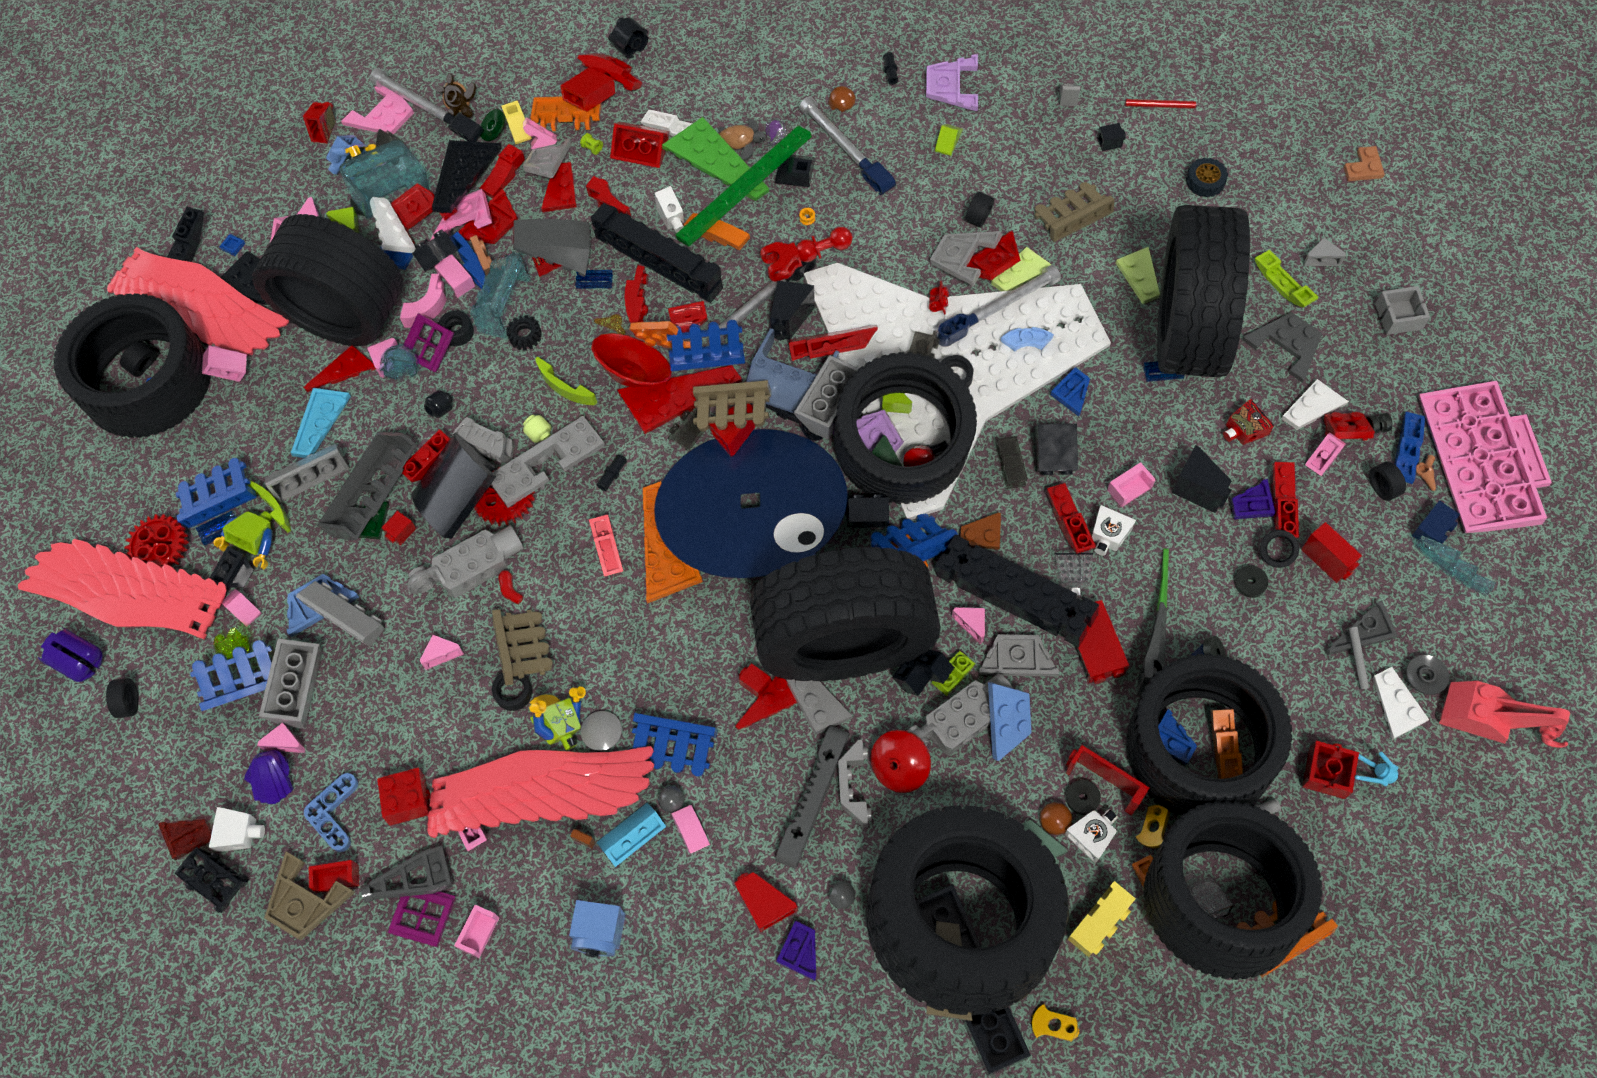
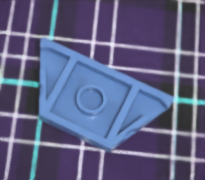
(300, 615)
(1008, 718)

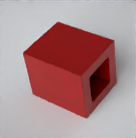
(398, 528)
(754, 680)

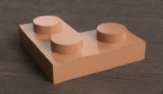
(1368, 167)
(480, 251)

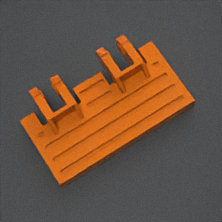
(555, 107)

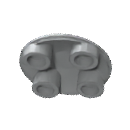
(601, 731)

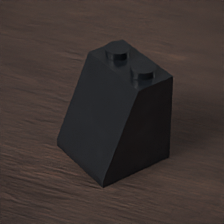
(791, 308)
(1056, 448)
(1203, 482)

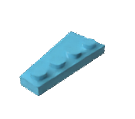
(318, 419)

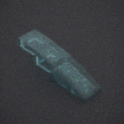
(1448, 561)

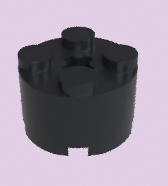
(628, 37)

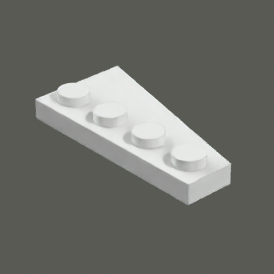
(390, 227)

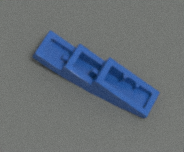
(471, 261)
(1409, 445)

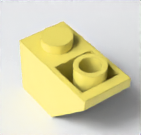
(515, 119)

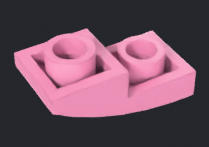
(690, 829)

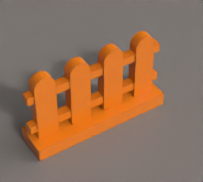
(1320, 931)

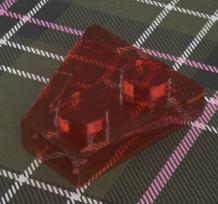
(185, 836)

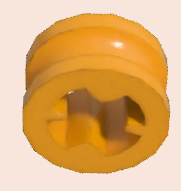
(807, 221)

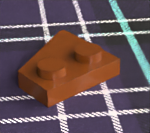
(983, 532)

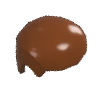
(841, 98)
(1055, 818)

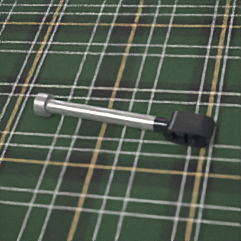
(458, 124)
(765, 294)

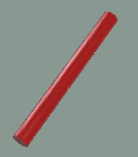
(1160, 103)

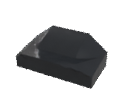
(232, 569)

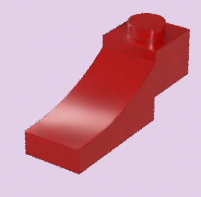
(503, 171)
(599, 190)

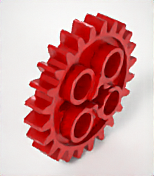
(499, 511)
(157, 542)

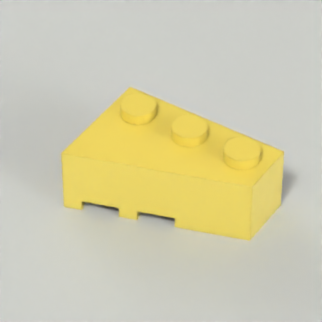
(1102, 920)

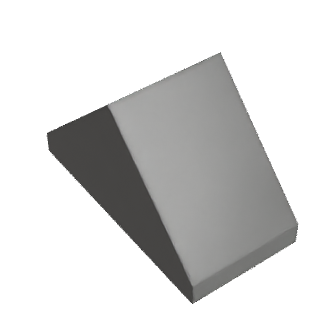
(1069, 94)
(1325, 255)

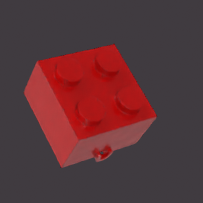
(1330, 769)
(403, 796)

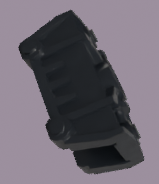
(220, 870)

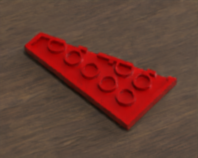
(661, 403)

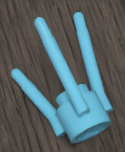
(1385, 772)

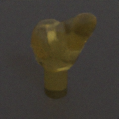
(613, 322)

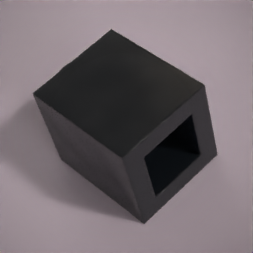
(1111, 136)

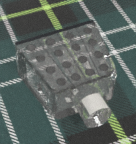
(1073, 571)

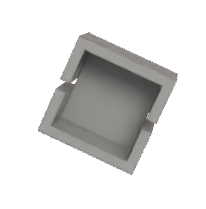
(1402, 310)

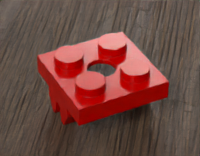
(1337, 425)

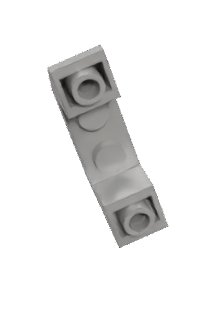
(857, 810)

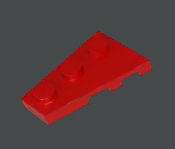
(560, 190)

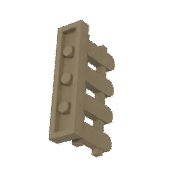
(1074, 220)
(731, 394)
(520, 652)

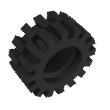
(527, 341)

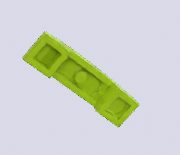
(1270, 267)
(580, 395)
(278, 513)

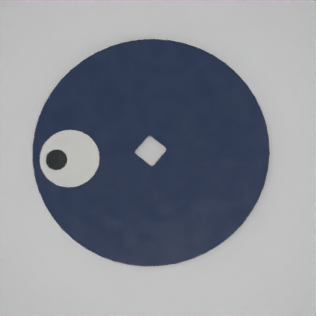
(797, 515)

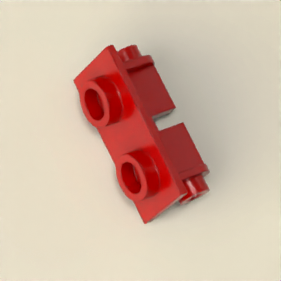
(938, 298)

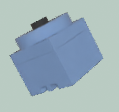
(596, 928)

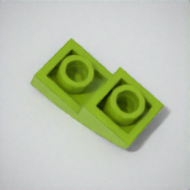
(963, 666)

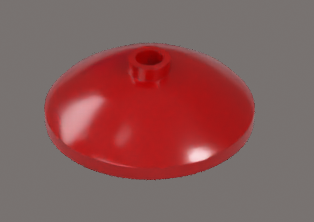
(911, 758)

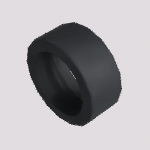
(961, 362)
(1387, 481)
(1284, 534)
(122, 698)
(516, 704)

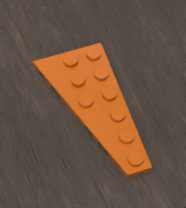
(663, 569)

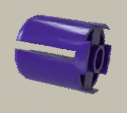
(58, 644)

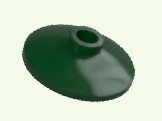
(492, 124)

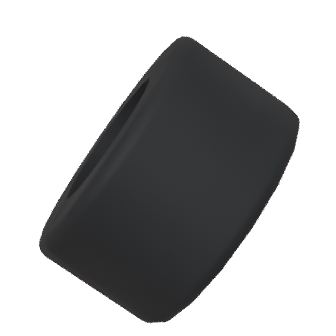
(979, 209)
(455, 318)
(138, 358)

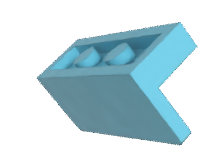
(631, 834)

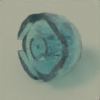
(398, 362)

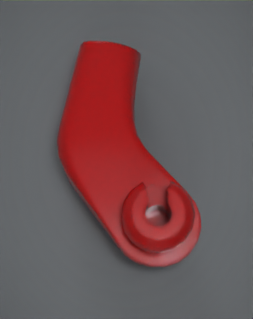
(507, 588)

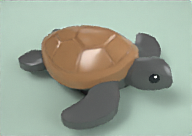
(742, 136)

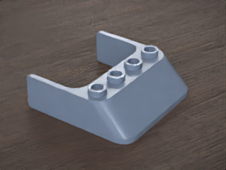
(786, 382)

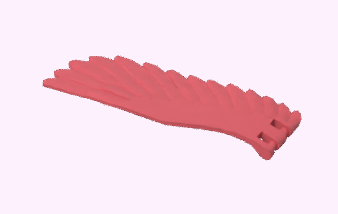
(202, 299)
(124, 589)
(537, 786)

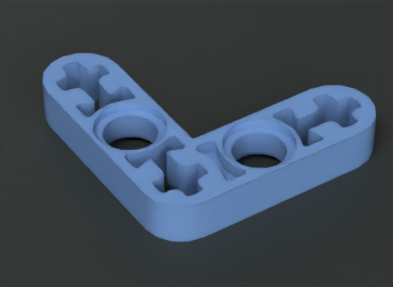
(324, 816)

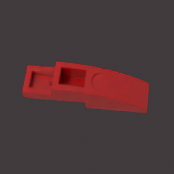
(611, 67)
(634, 296)
(1284, 498)
(1069, 520)

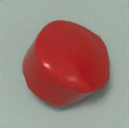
(918, 456)

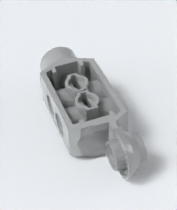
(467, 563)
(959, 717)

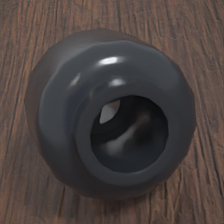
(438, 404)

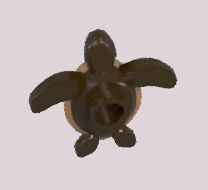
(457, 97)

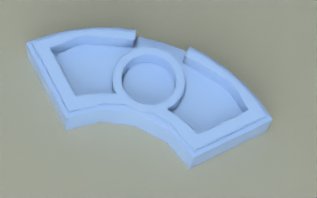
(1025, 337)

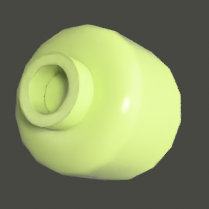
(536, 428)

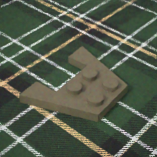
(295, 907)

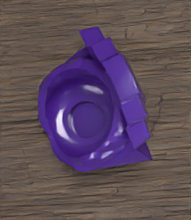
(269, 777)

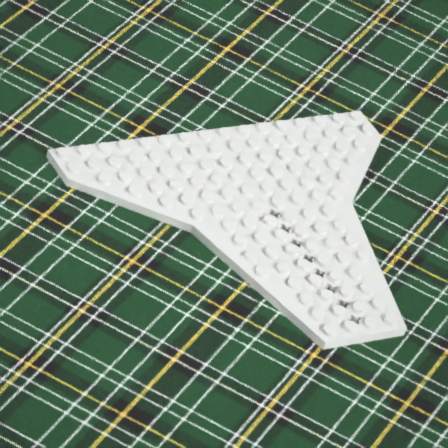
(1000, 377)

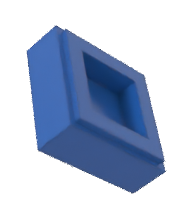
(232, 244)

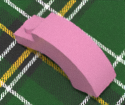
(428, 306)

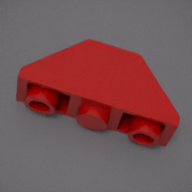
(422, 460)

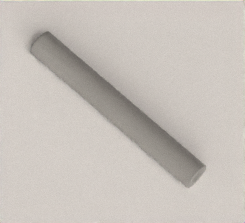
(1359, 660)

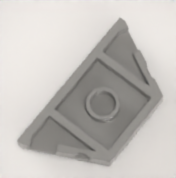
(547, 159)
(1018, 657)

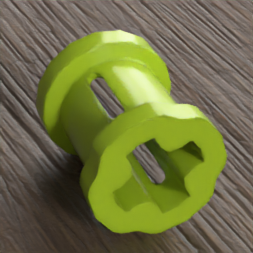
(590, 143)

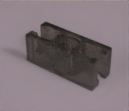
(1011, 462)

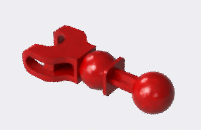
(788, 257)

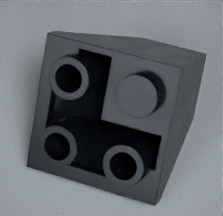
(796, 171)

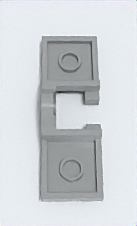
(571, 444)

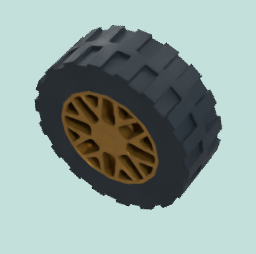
(1206, 177)

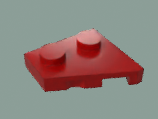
(687, 315)

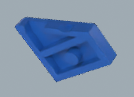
(1175, 739)

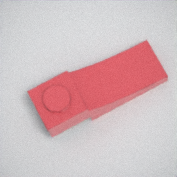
(606, 545)

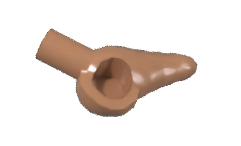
(1426, 472)

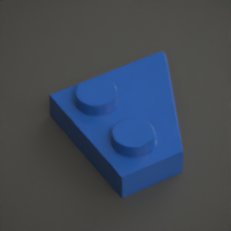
(1072, 390)

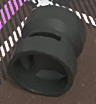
(1380, 423)

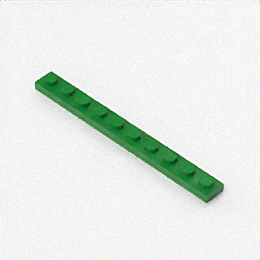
(743, 186)

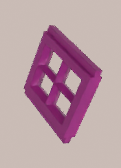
(441, 348)
(415, 933)

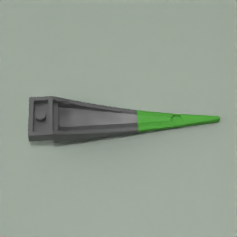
(1155, 654)

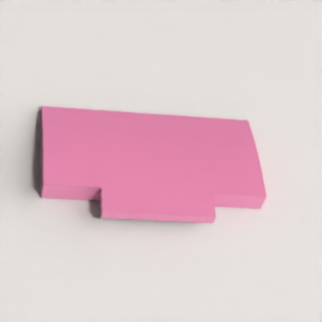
(1487, 457)

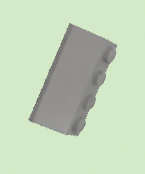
(820, 402)
(306, 473)
(341, 613)
(291, 683)

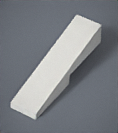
(664, 122)

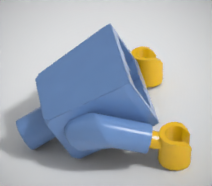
(344, 149)

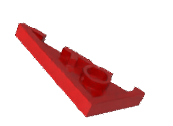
(347, 365)
(770, 702)

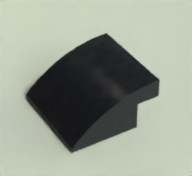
(452, 486)

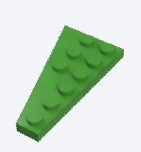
(711, 154)

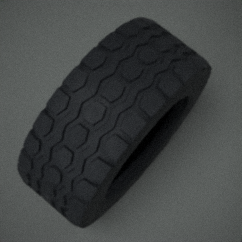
(1203, 290)
(844, 614)
(949, 973)

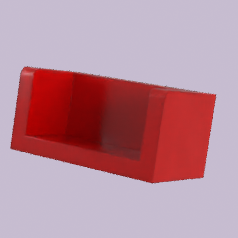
(324, 876)

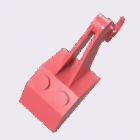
(1492, 713)

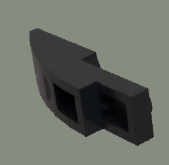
(187, 235)

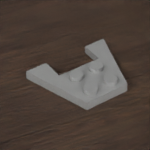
(957, 250)

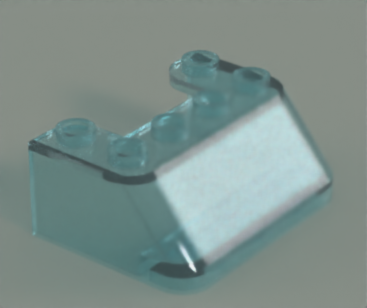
(381, 173)
(495, 293)

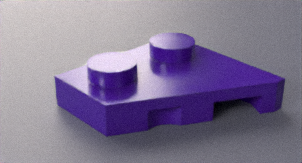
(1253, 503)
(800, 951)

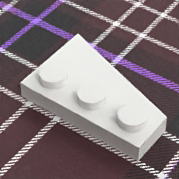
(1313, 404)
(1399, 705)

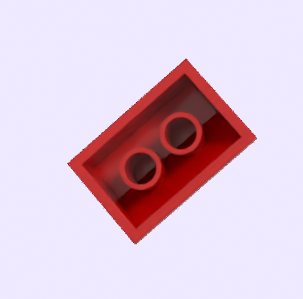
(638, 144)

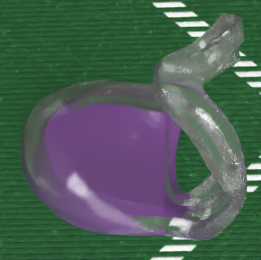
(775, 130)

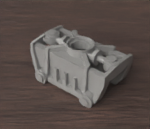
(486, 441)

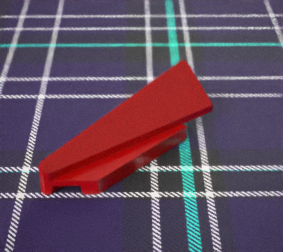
(830, 342)

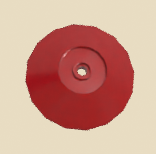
(631, 360)

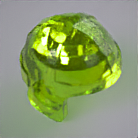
(228, 644)

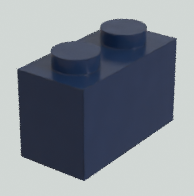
(1437, 523)

